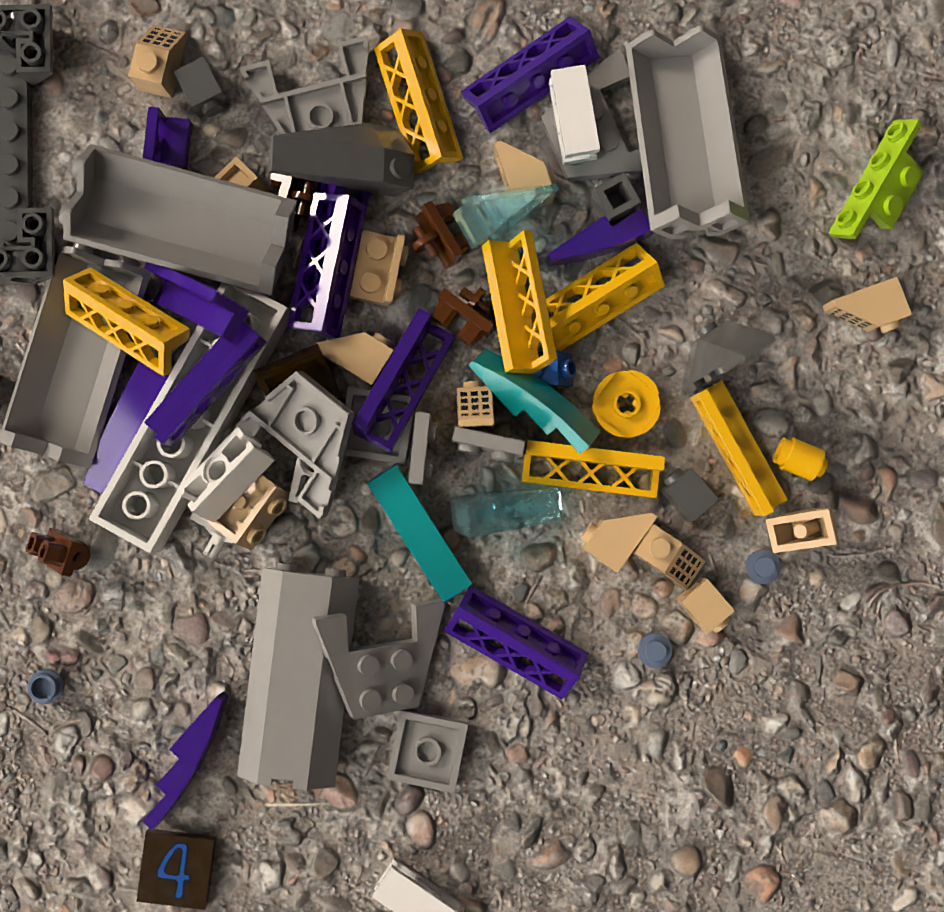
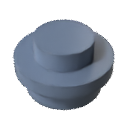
(763, 566)
(654, 650)
(45, 686)

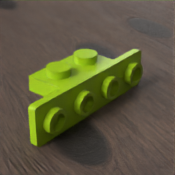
(883, 184)

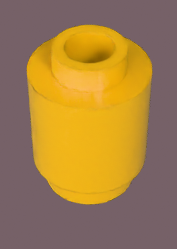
(800, 458)

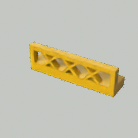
(422, 95)
(604, 301)
(515, 307)
(124, 312)
(739, 449)
(595, 456)

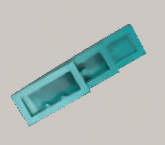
(537, 398)
(419, 532)

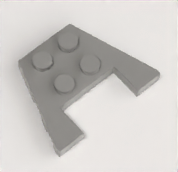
(318, 105)
(613, 154)
(309, 425)
(381, 675)

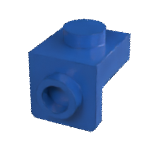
(558, 372)

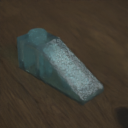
(496, 212)
(505, 510)

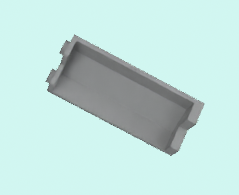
(686, 134)
(178, 219)
(68, 368)
(291, 695)

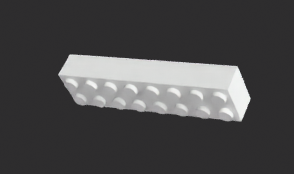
(143, 493)

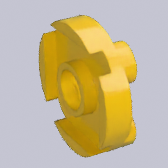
(625, 384)

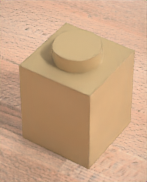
(706, 606)

